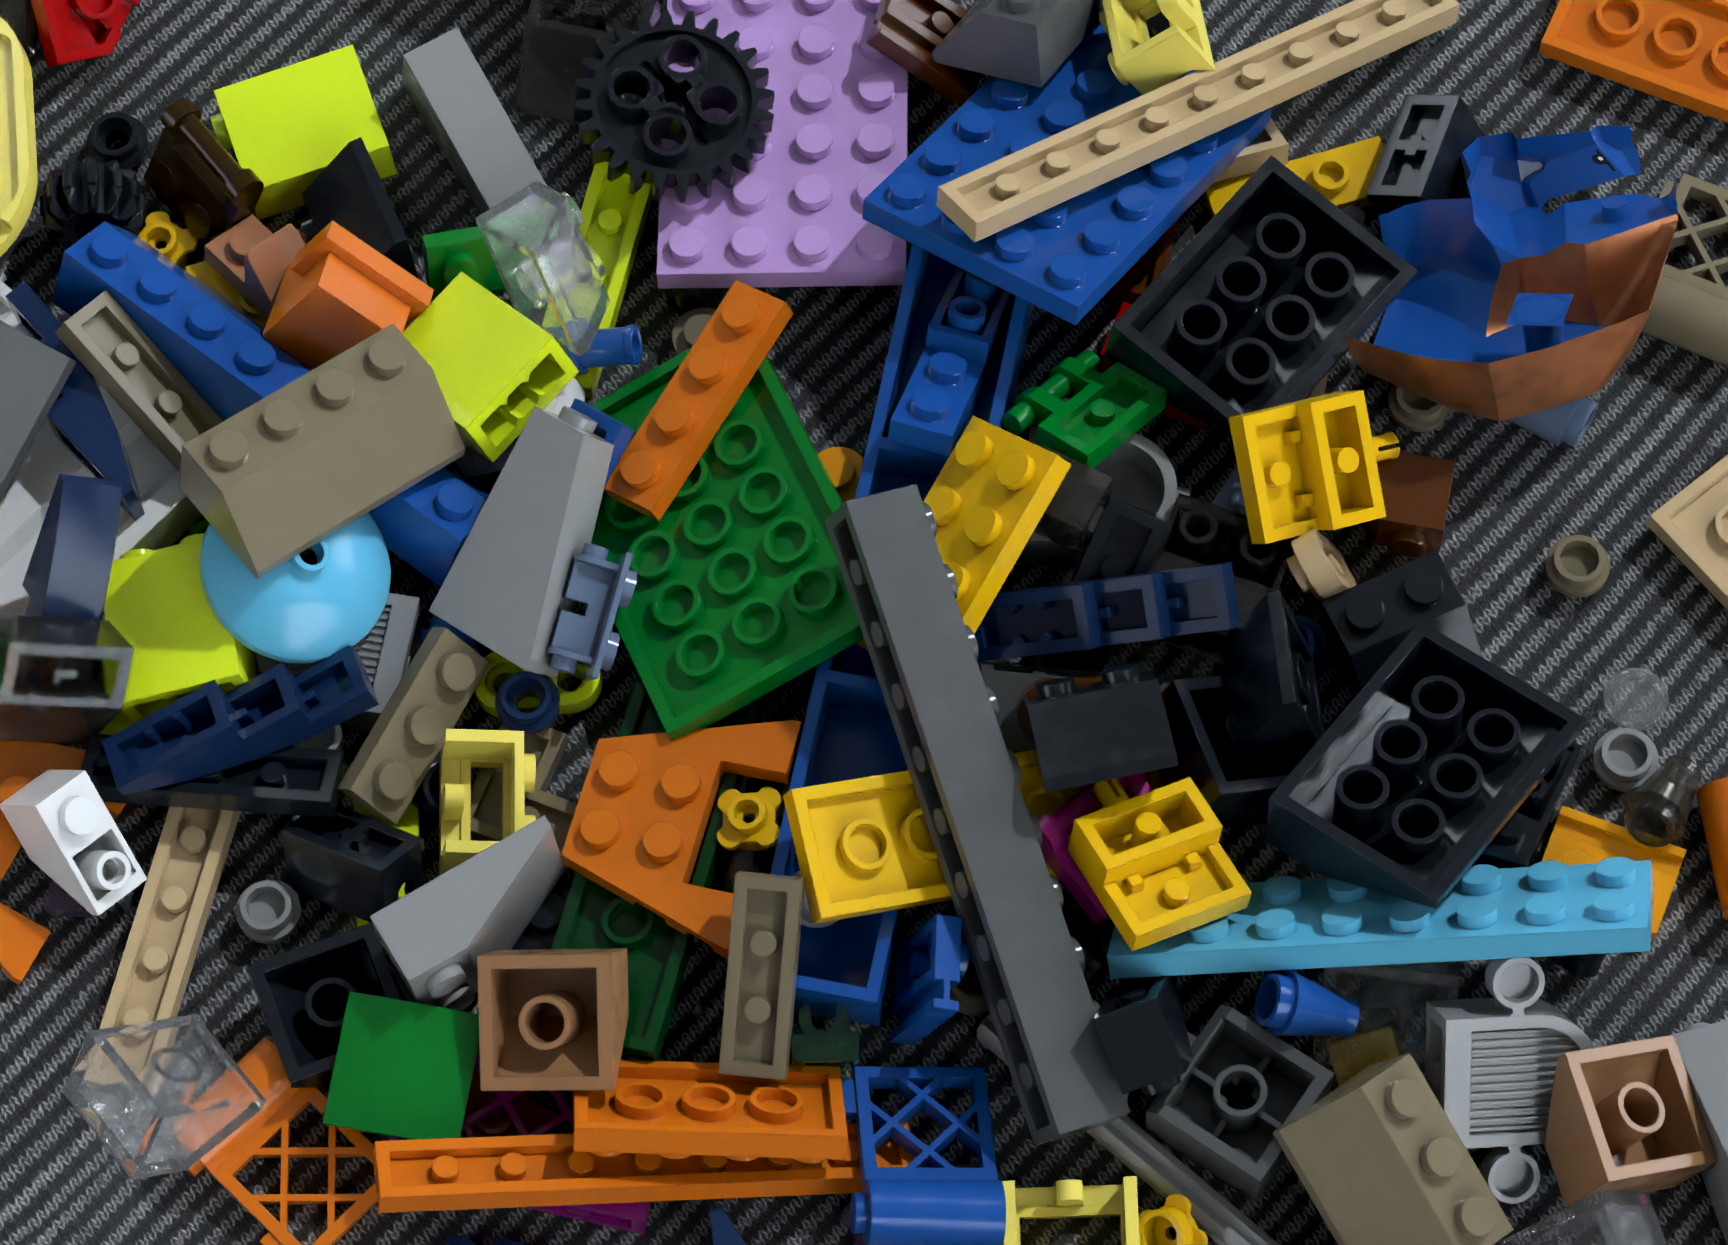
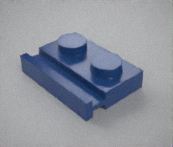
(922, 978)

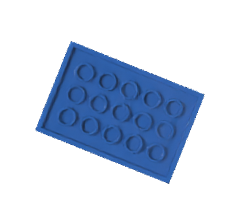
(1081, 246)

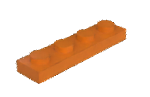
(697, 400)

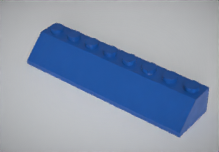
(236, 366)

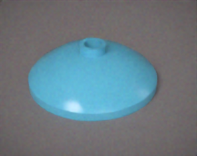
(299, 607)

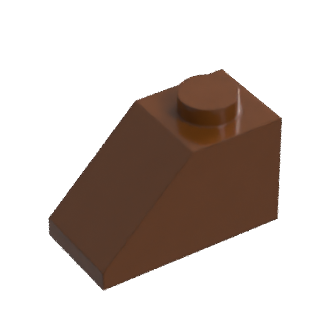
(1415, 504)

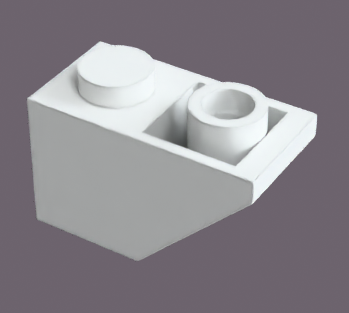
(74, 838)

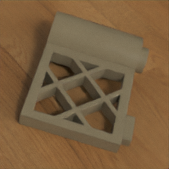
(1693, 302)

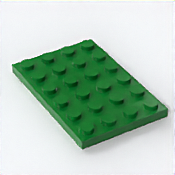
(740, 567)

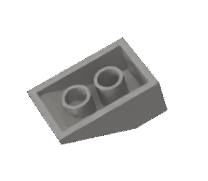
(468, 913)

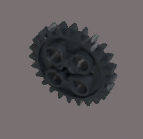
(628, 130)

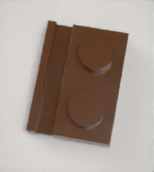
(911, 31)

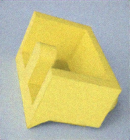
(1166, 56)
(480, 749)
(1073, 1200)

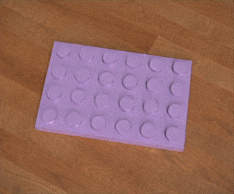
(830, 145)

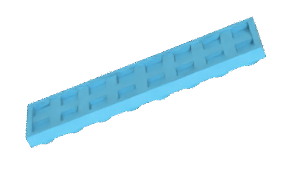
(1484, 917)

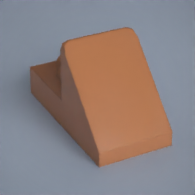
(254, 259)

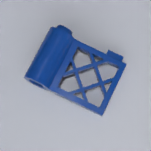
(918, 1202)

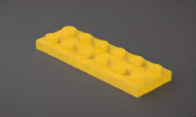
(870, 845)

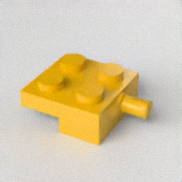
(1310, 466)
(1156, 861)

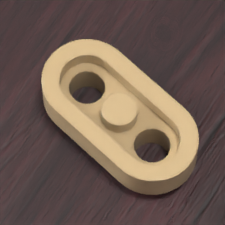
(1319, 566)

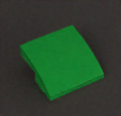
(402, 1068)

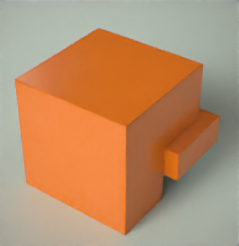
(340, 296)

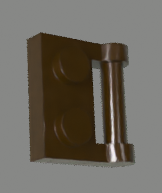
(199, 175)

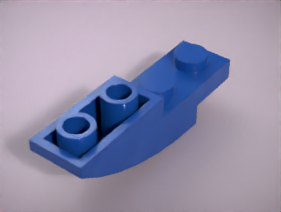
(952, 365)

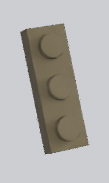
(137, 376)
(413, 725)
(761, 975)

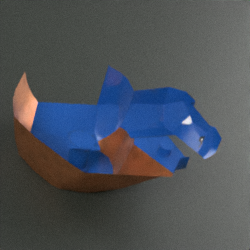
(1517, 301)

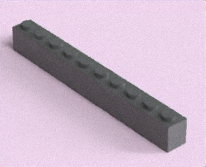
(976, 812)

